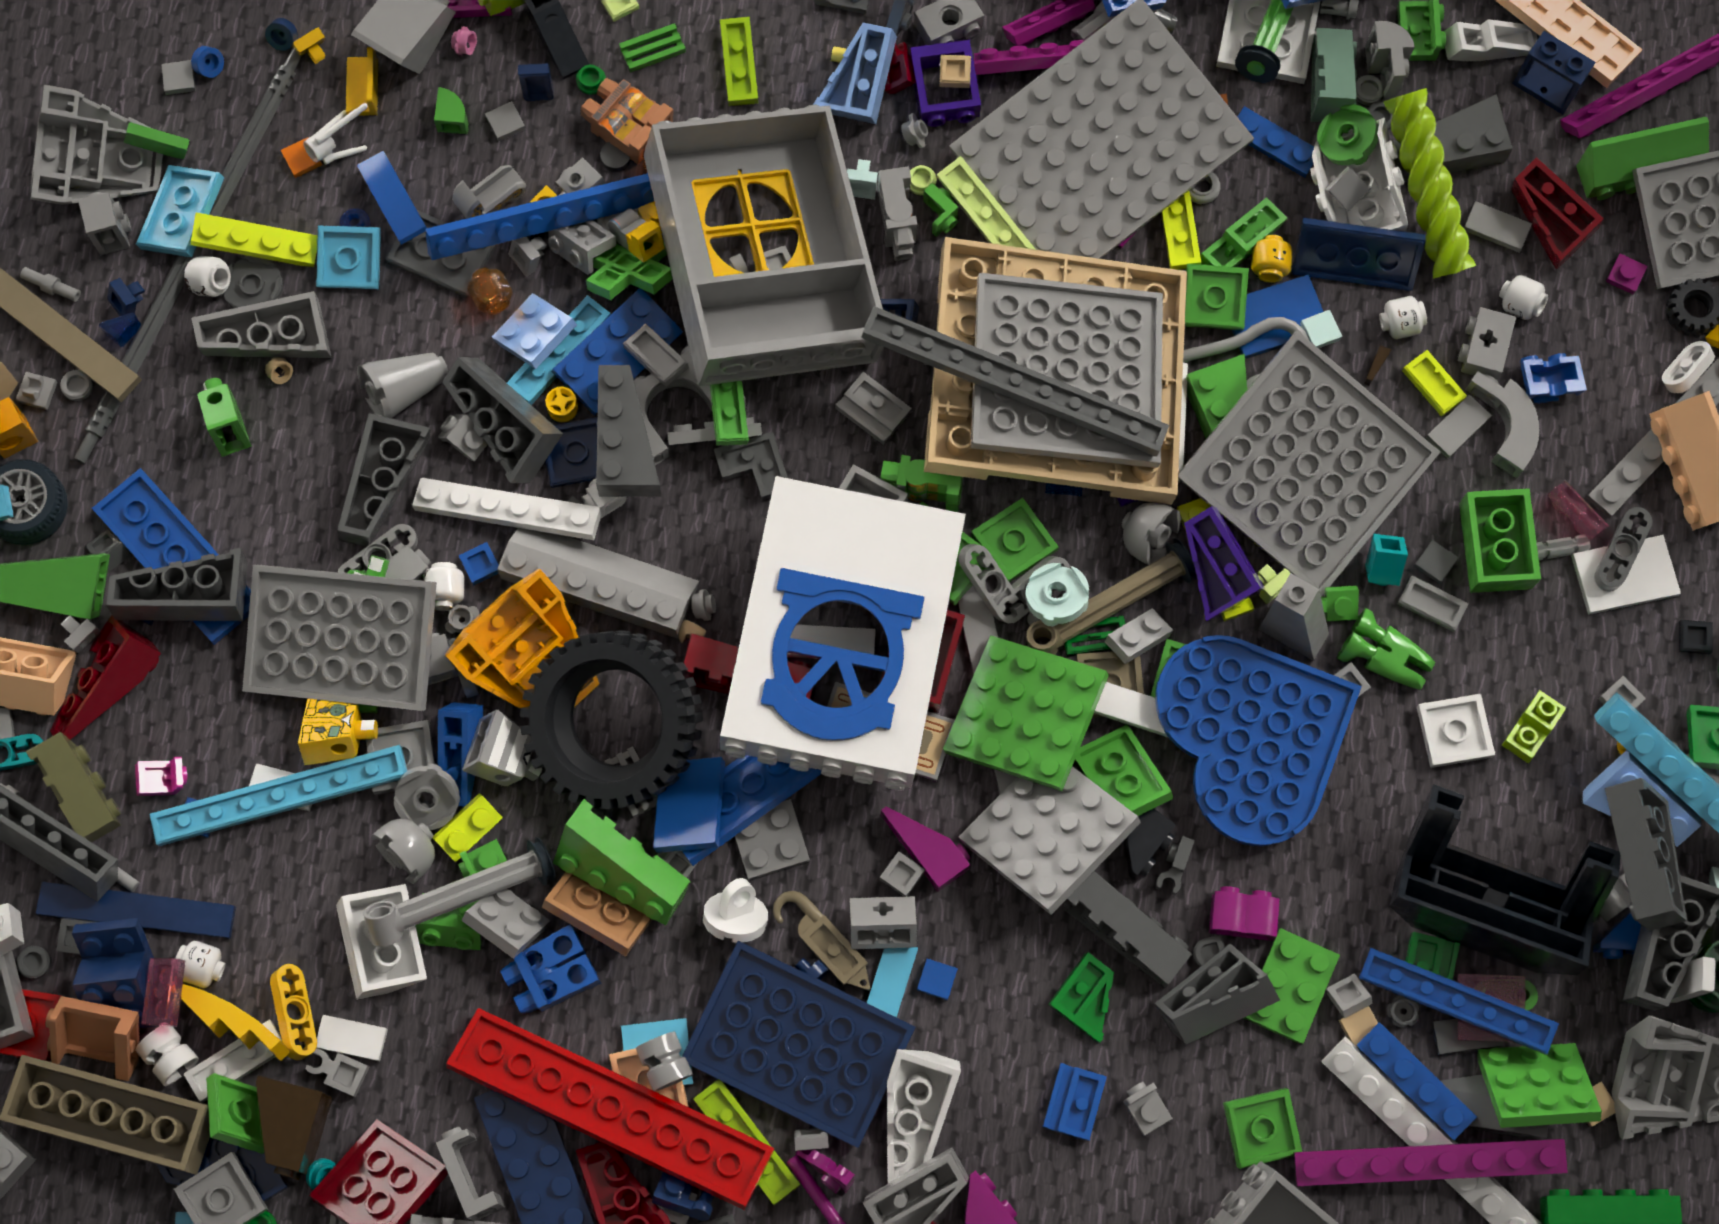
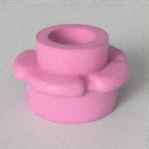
(460, 39)

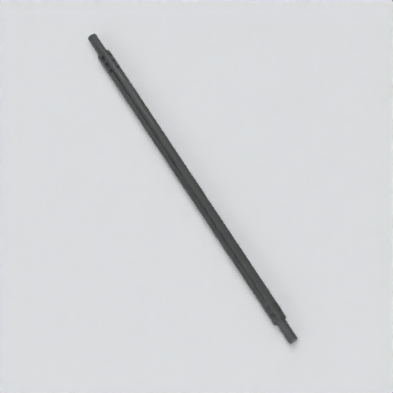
(175, 280)

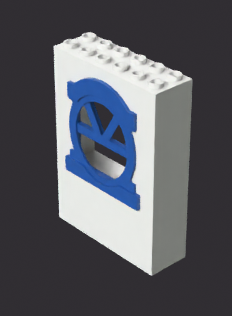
(860, 552)

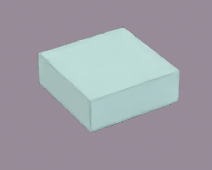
(1321, 329)

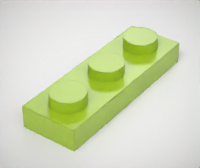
(739, 61)

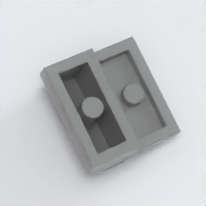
(1389, 55)

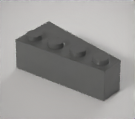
(184, 591)
(1647, 853)

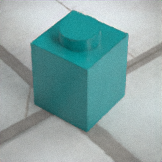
(1386, 560)

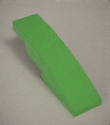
(1243, 235)

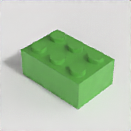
(1499, 540)

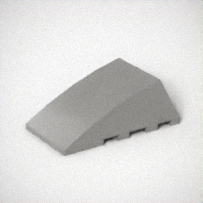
(1665, 1078)

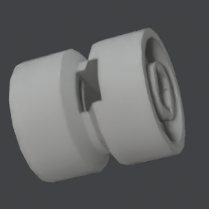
(664, 1061)

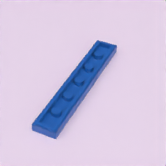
(1459, 1001)

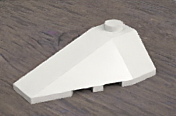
(917, 1105)

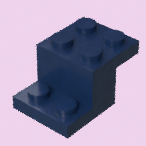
(113, 964)

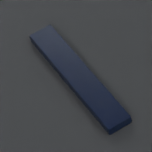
(152, 910)

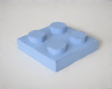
(534, 331)

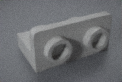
(581, 243)

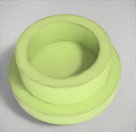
(921, 178)

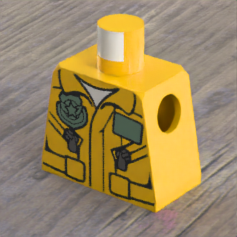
(333, 731)

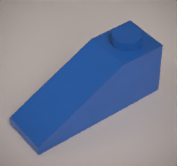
(455, 734)

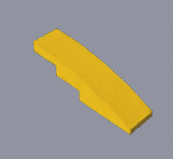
(223, 1015)

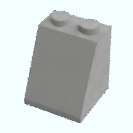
(405, 29)

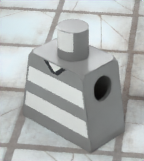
(499, 751)

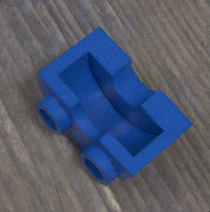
(1552, 378)

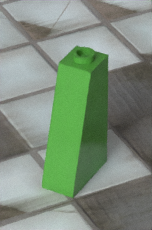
(57, 584)

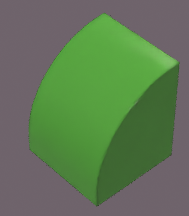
(450, 113)

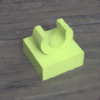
(1272, 582)

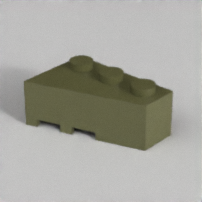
(76, 786)

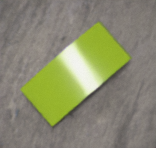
(1533, 726)

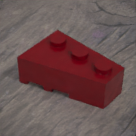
(1555, 210)

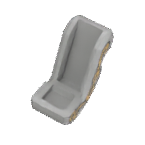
(490, 194)

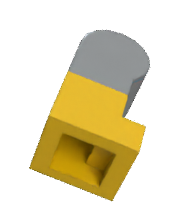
(633, 232)

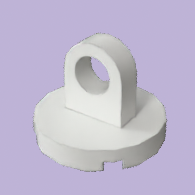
(736, 913)

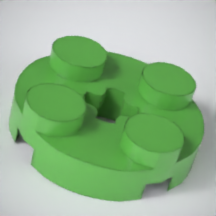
(1359, 146)

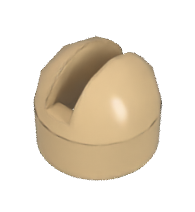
(273, 375)
(689, 627)

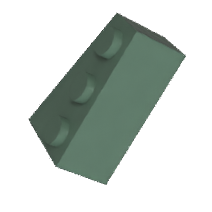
(1332, 71)

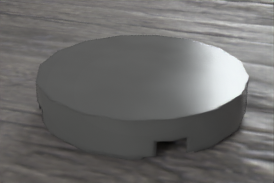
(255, 290)

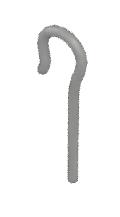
(1242, 339)

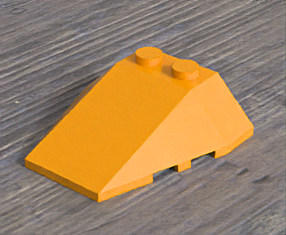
(513, 637)

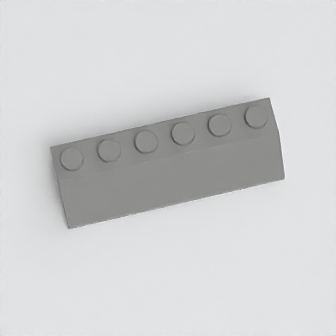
(602, 579)

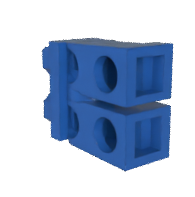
(546, 974)

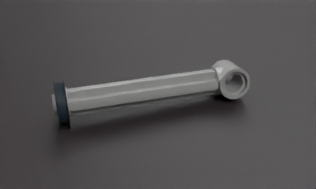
(387, 921)

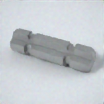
(1562, 547)

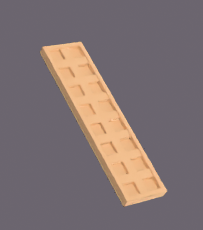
(1582, 30)

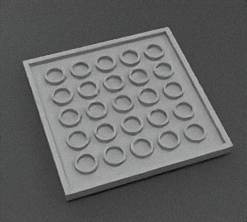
(1078, 335)
(1308, 463)

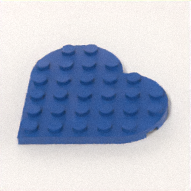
(1258, 732)

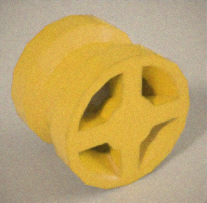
(559, 398)

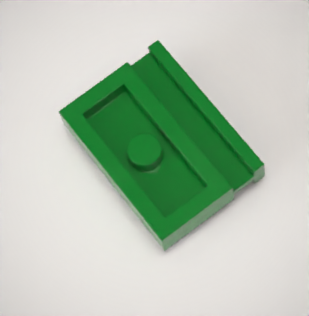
(1433, 954)

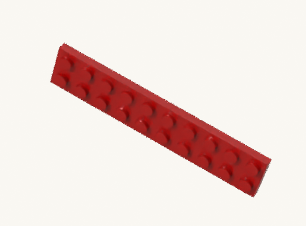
(611, 1108)

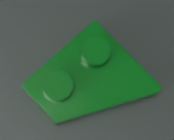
(1085, 996)

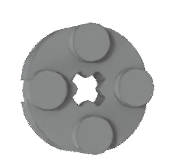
(430, 780)

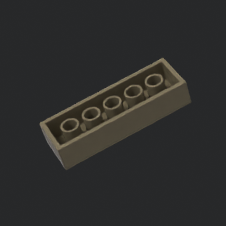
(108, 1114)

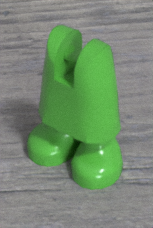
(1389, 654)

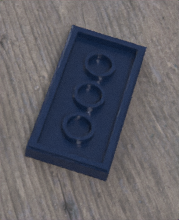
(1358, 254)

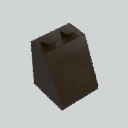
(291, 1125)

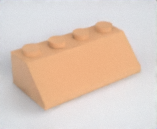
(1691, 450)
(34, 676)

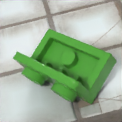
(1423, 24)
(449, 931)

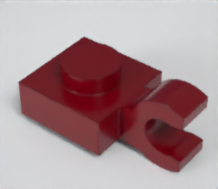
(900, 71)

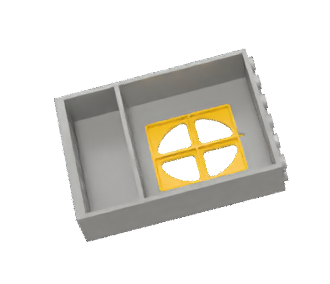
(764, 319)

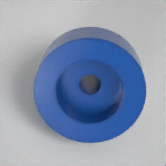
(207, 61)

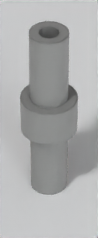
(50, 284)

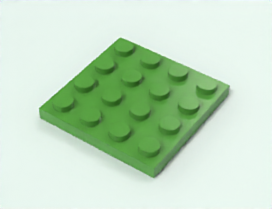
(1026, 712)

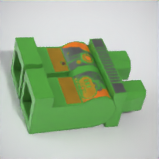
(922, 485)

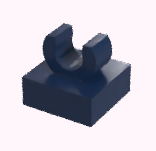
(124, 297)

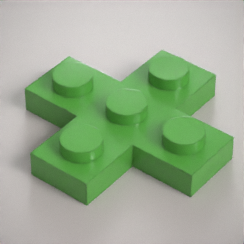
(621, 268)

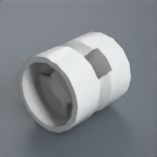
(166, 1054)

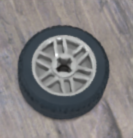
(43, 503)

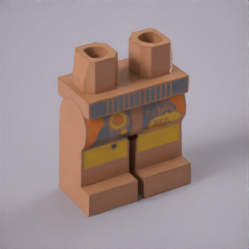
(624, 117)

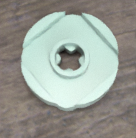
(1057, 610)

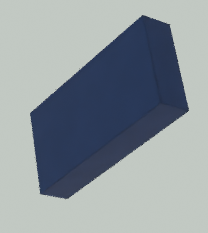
(536, 82)

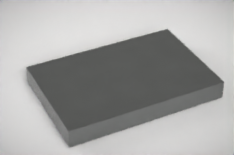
(448, 272)

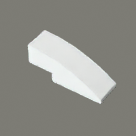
(1488, 41)

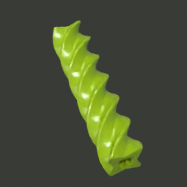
(1429, 183)

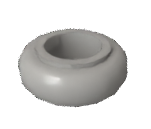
(1209, 196)

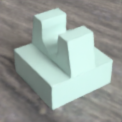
(862, 180)

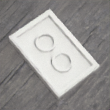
(1648, 580)

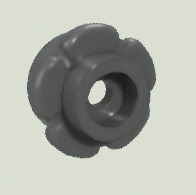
(1398, 1019)

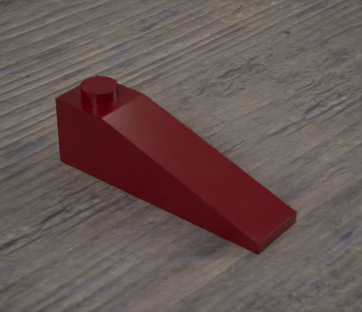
(119, 666)
(614, 1189)

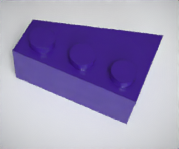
(1220, 564)

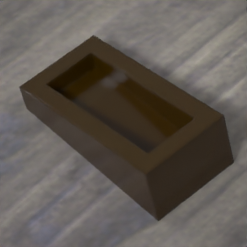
(1378, 361)

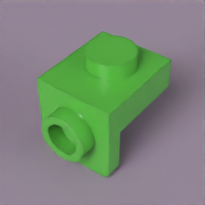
(942, 204)

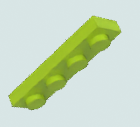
(721, 1106)

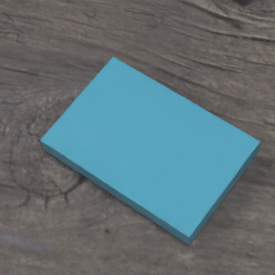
(174, 208)

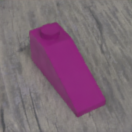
(929, 849)

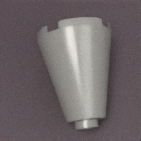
(400, 381)

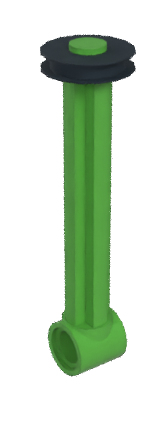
(1259, 60)

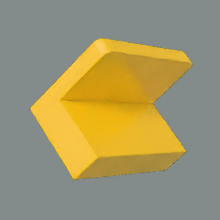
(362, 83)

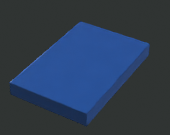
(1290, 299)
(691, 808)

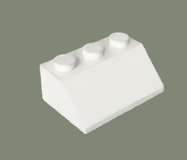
(372, 967)

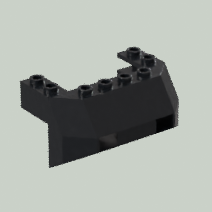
(1497, 905)

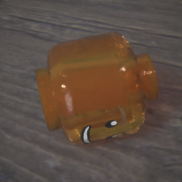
(490, 290)

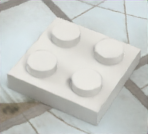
(1455, 730)

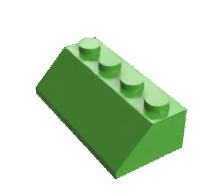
(1609, 162)

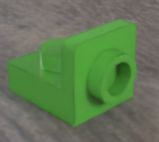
(481, 858)

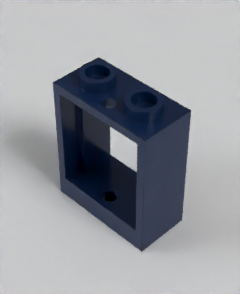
(1559, 91)

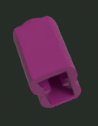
(1244, 914)

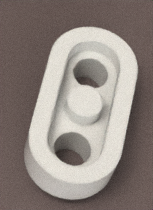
(1688, 367)

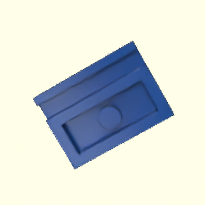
(1074, 1102)

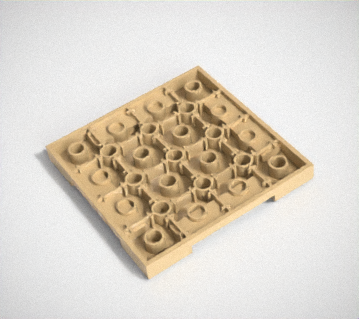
(950, 413)

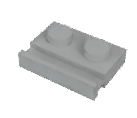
(873, 408)

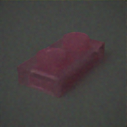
(1584, 517)
(163, 992)

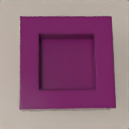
(1626, 274)

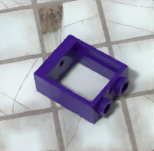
(937, 114)

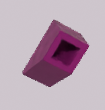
(983, 1205)

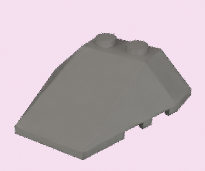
(85, 152)

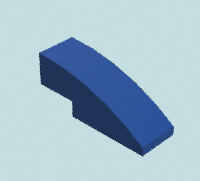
(392, 197)

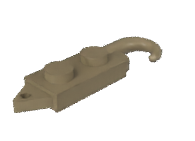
(825, 941)

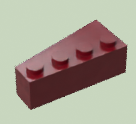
(714, 662)

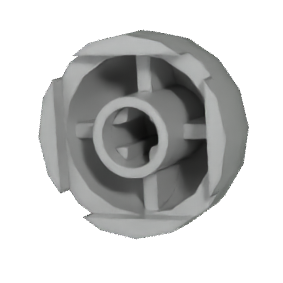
(1149, 528)
(406, 847)

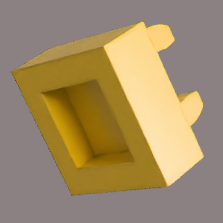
(310, 44)

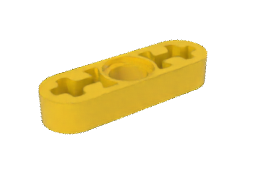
(300, 999)

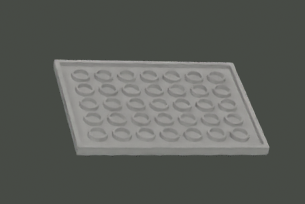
(1103, 138)

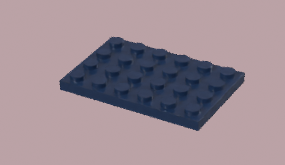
(797, 1043)

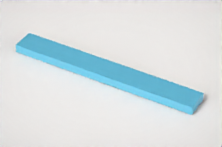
(278, 795)

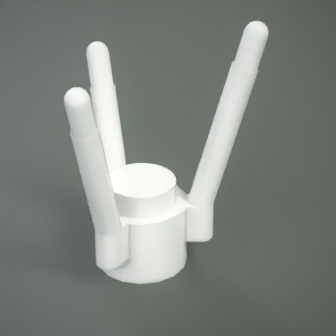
(321, 144)

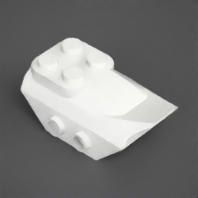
(1382, 204)

